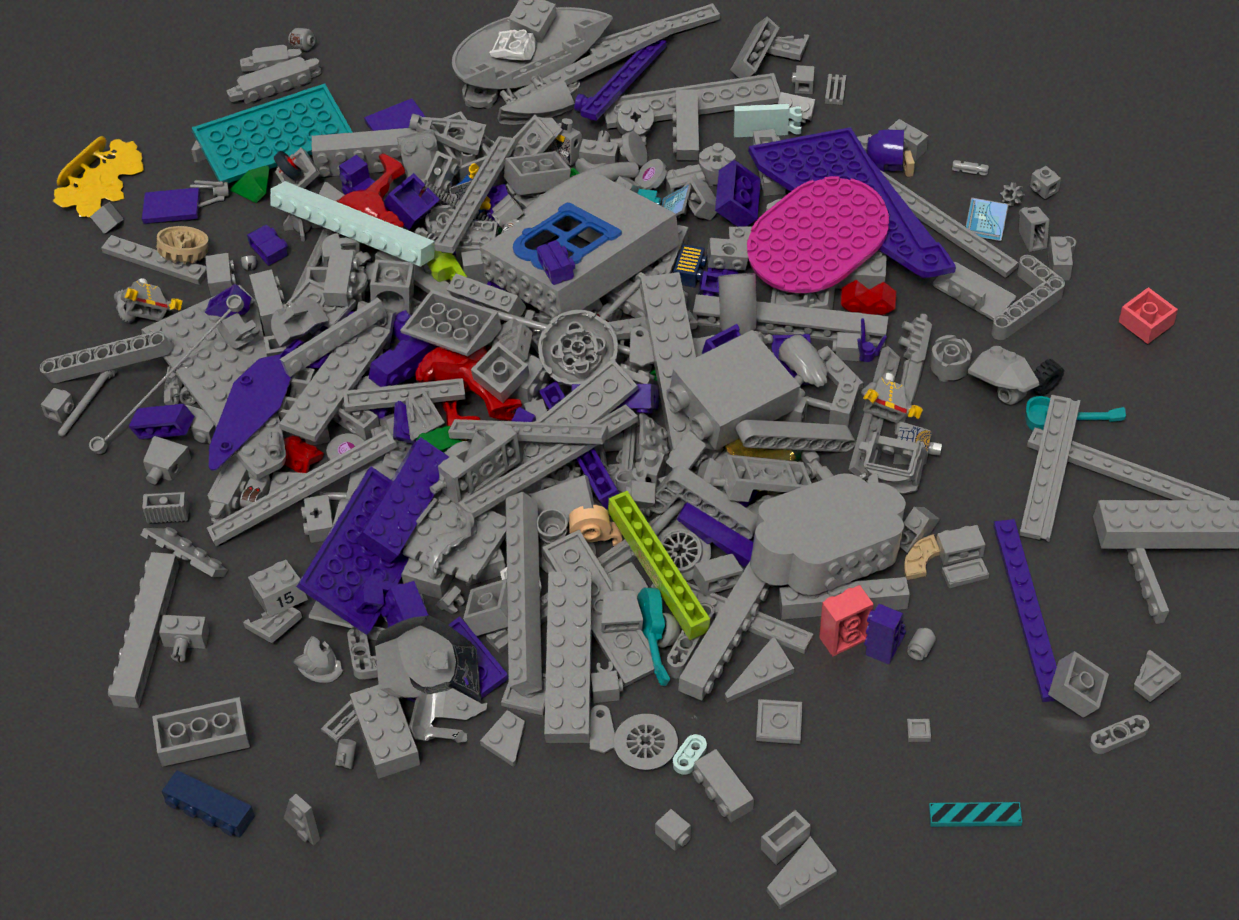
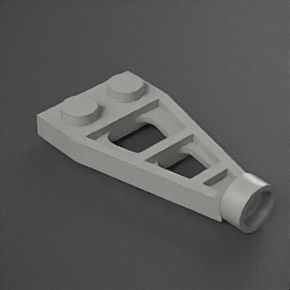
(472, 137)

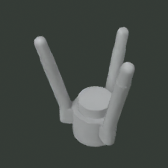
(219, 189)

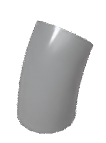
(738, 301)

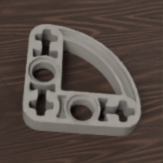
(369, 661)

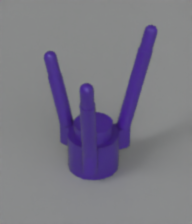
(867, 349)

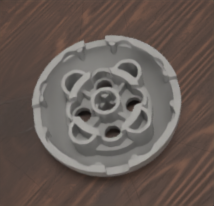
(574, 327)

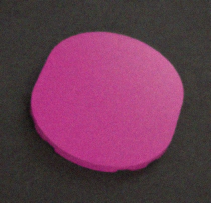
(817, 234)

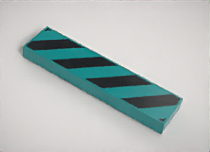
(975, 814)

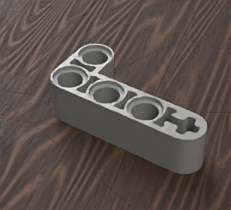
(678, 652)

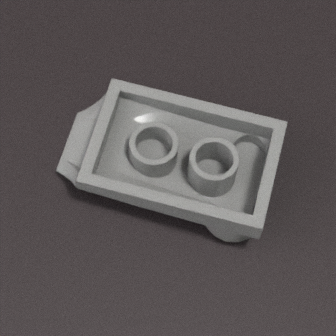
(535, 136)
(418, 152)

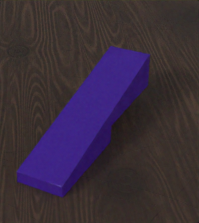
(714, 531)

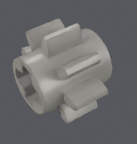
(1017, 195)

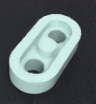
(688, 755)

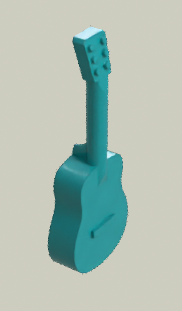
(1038, 407)
(653, 627)

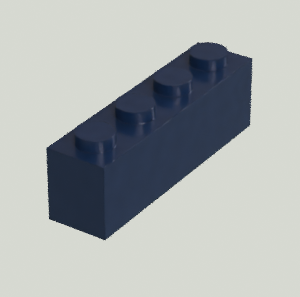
(208, 804)

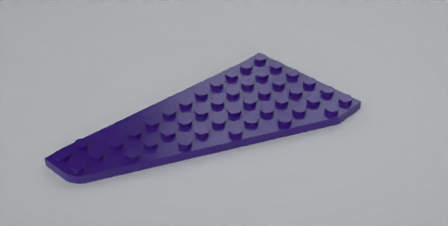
(842, 155)

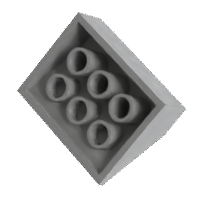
(453, 323)

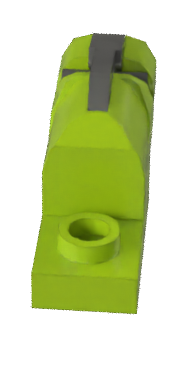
(443, 266)

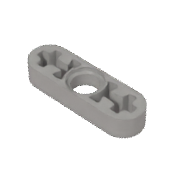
(1114, 742)

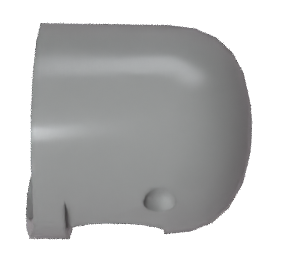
(551, 525)

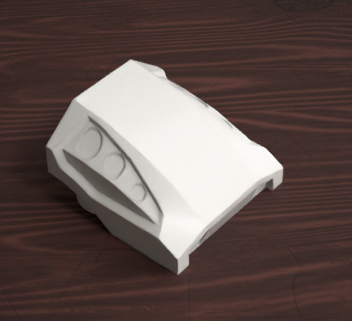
(514, 45)

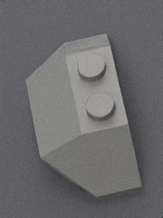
(1003, 369)

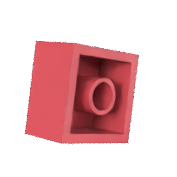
(1148, 315)

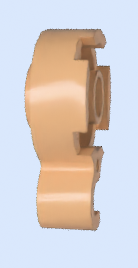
(594, 524)

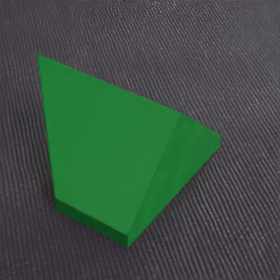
(252, 184)

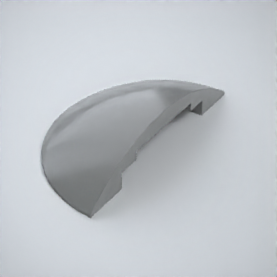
(565, 41)

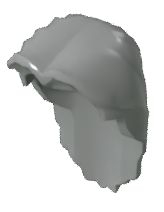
(804, 360)

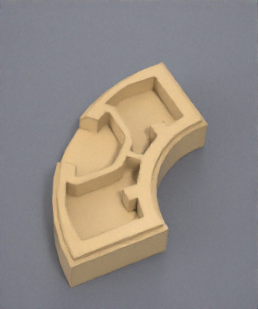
(919, 556)

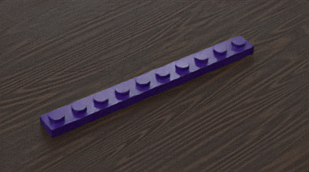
(1026, 605)

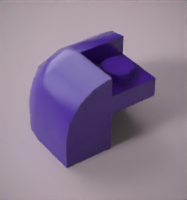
(887, 149)

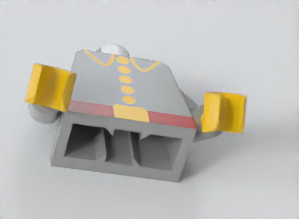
(148, 301)
(888, 400)

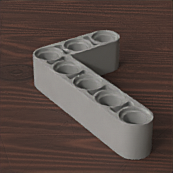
(1046, 292)
(705, 497)

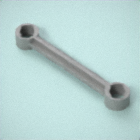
(627, 455)

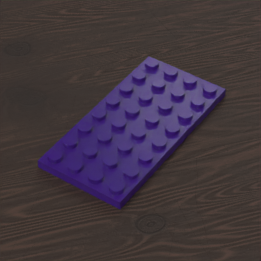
(345, 564)

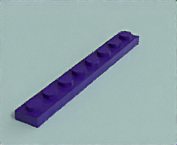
(621, 80)

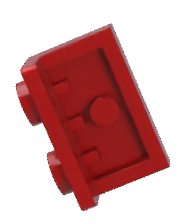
(300, 454)

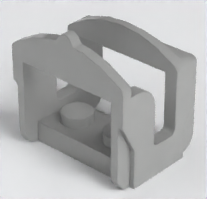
(892, 476)

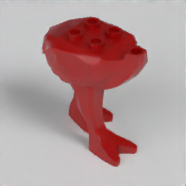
(371, 199)
(447, 365)

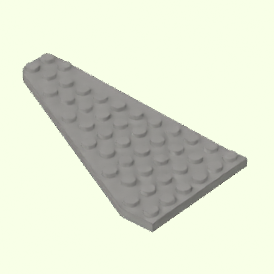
(213, 370)

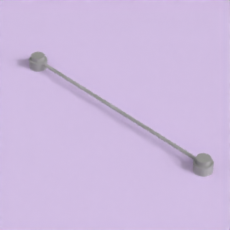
(98, 444)

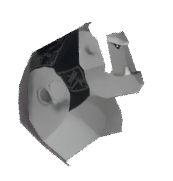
(426, 654)

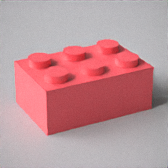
(845, 620)

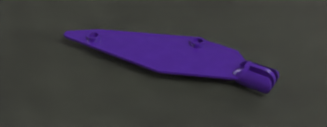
(250, 405)

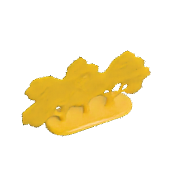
(98, 181)

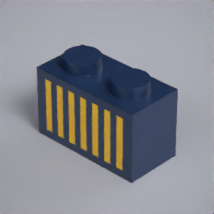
(690, 264)

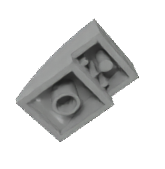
(819, 299)

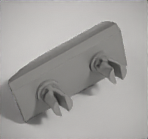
(544, 102)

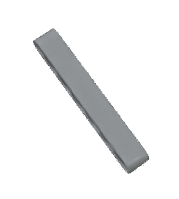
(106, 357)
(795, 436)

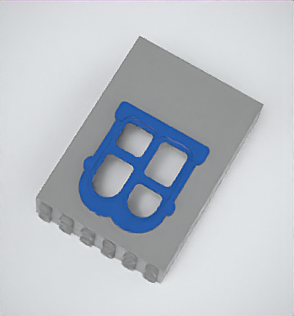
(623, 236)

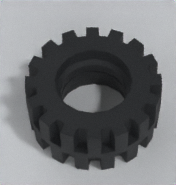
(1048, 375)

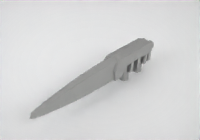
(916, 352)

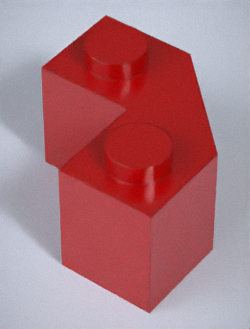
(872, 301)

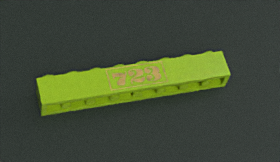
(658, 565)

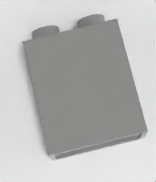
(731, 386)

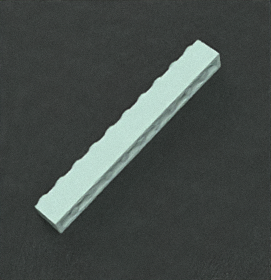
(353, 223)

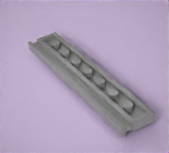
(1050, 468)

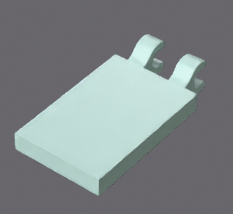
(766, 117)

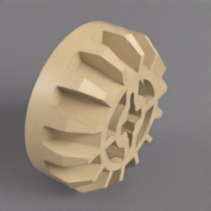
(182, 244)

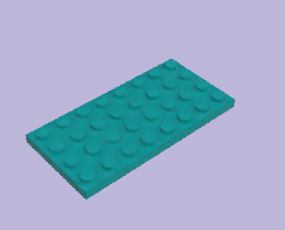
(258, 133)

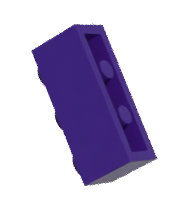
(161, 421)

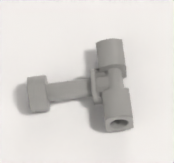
(813, 466)

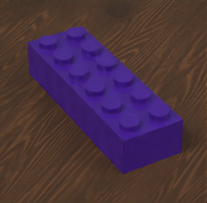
(402, 501)

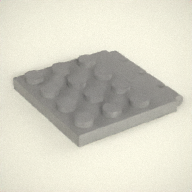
(470, 555)

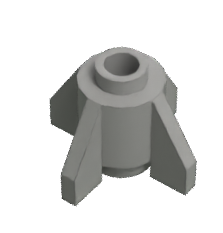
(299, 224)

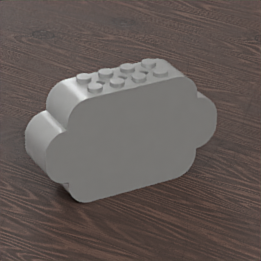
(827, 533)

